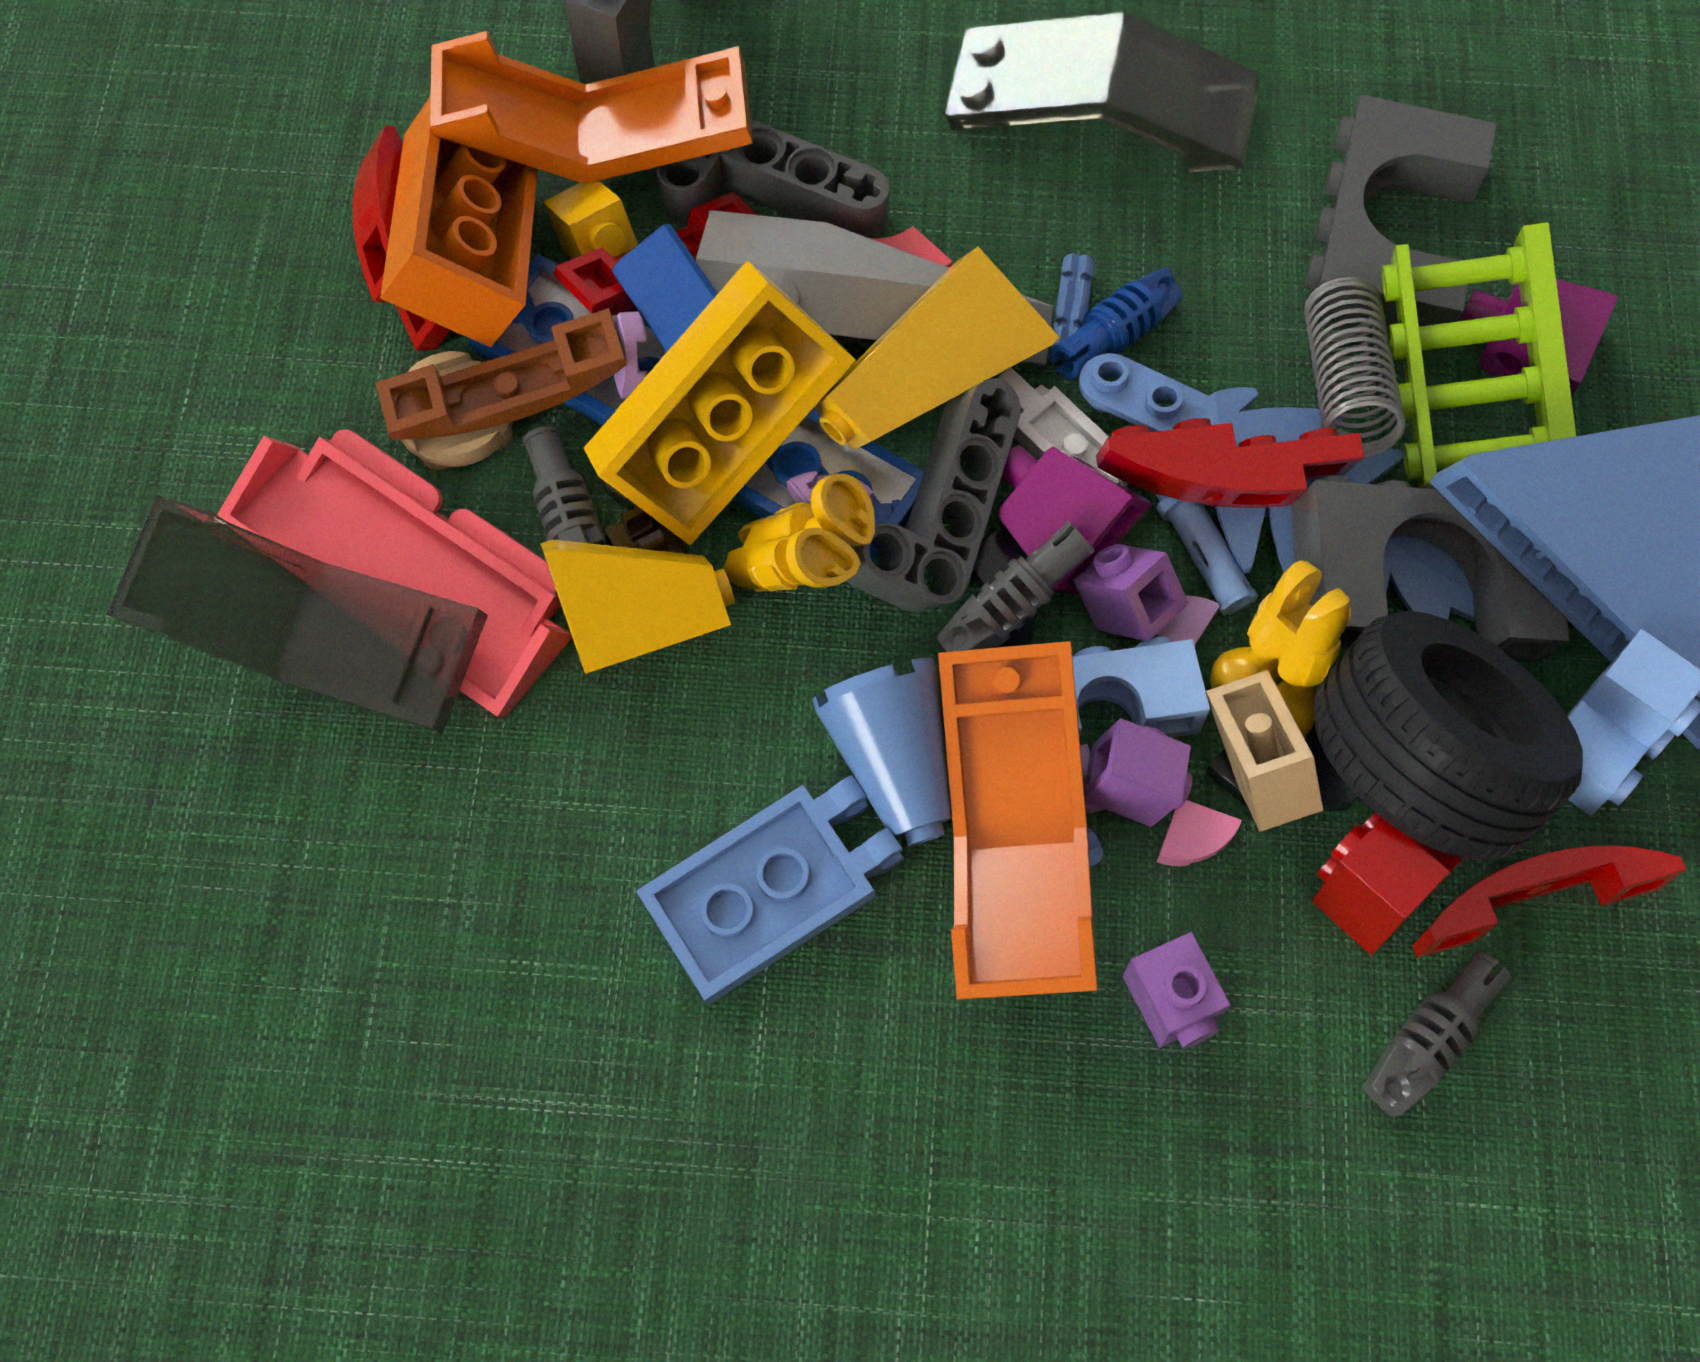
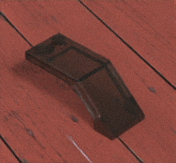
(1108, 71)
(297, 616)

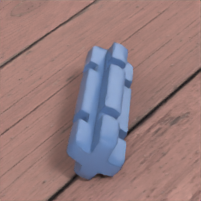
(1073, 295)

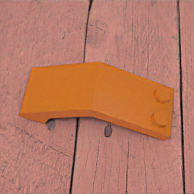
(593, 127)
(1017, 822)

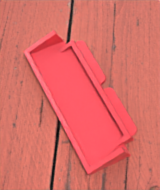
(383, 521)

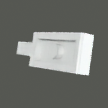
(1055, 421)

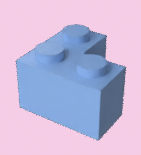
(1631, 713)

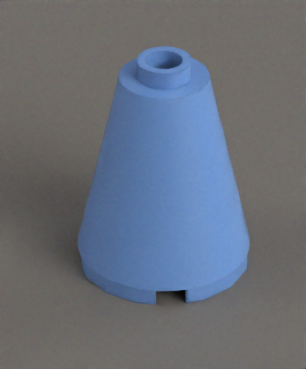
(894, 745)

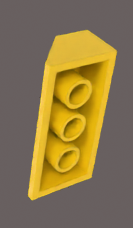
(717, 404)

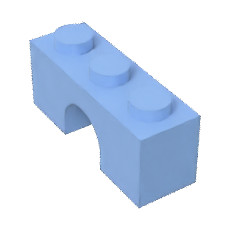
(1153, 683)

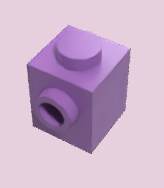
(1131, 591)
(1138, 772)
(1177, 992)

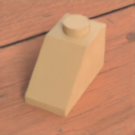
(1266, 751)

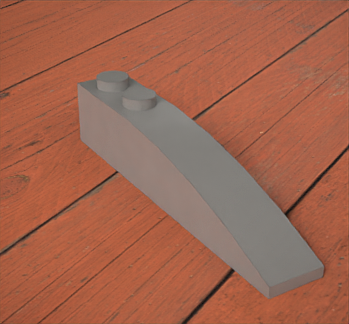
(833, 274)

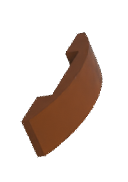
(504, 388)

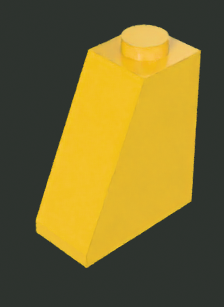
(634, 598)

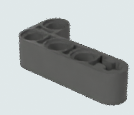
(785, 177)
(979, 431)

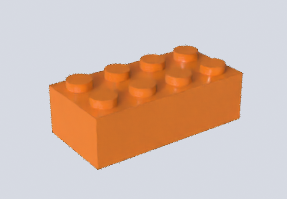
(459, 234)

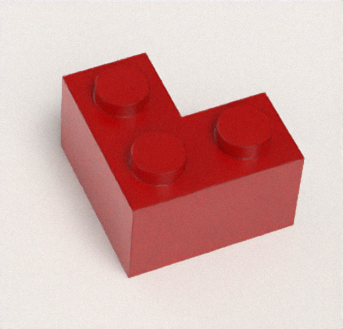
(1378, 880)

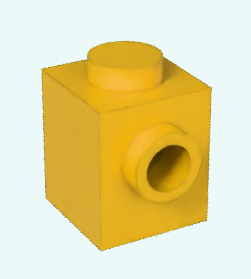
(590, 219)

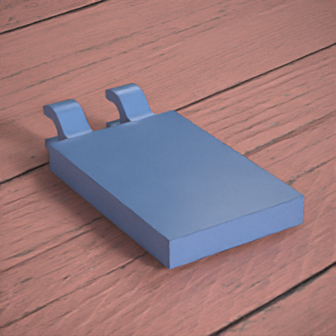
(767, 887)

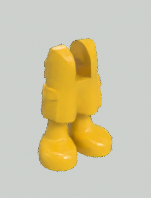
(806, 540)
(1291, 641)

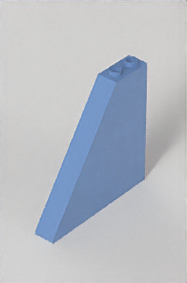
(1599, 529)

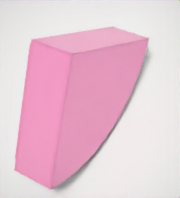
(1196, 834)

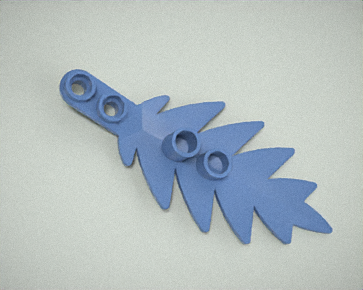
(1419, 570)

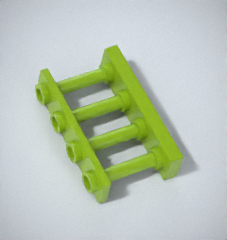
(1535, 323)

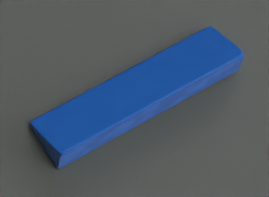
(665, 284)

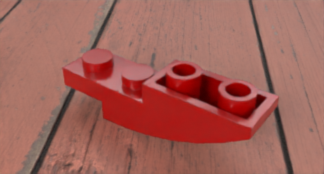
(372, 223)
(1207, 468)

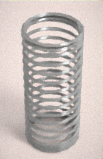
(1341, 337)

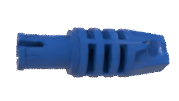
(1118, 321)

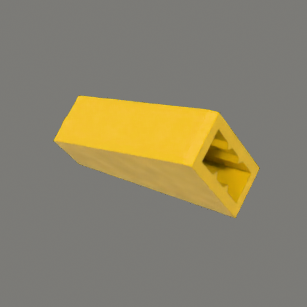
(943, 345)

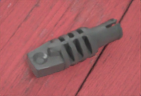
(561, 491)
(1015, 593)
(1434, 1037)

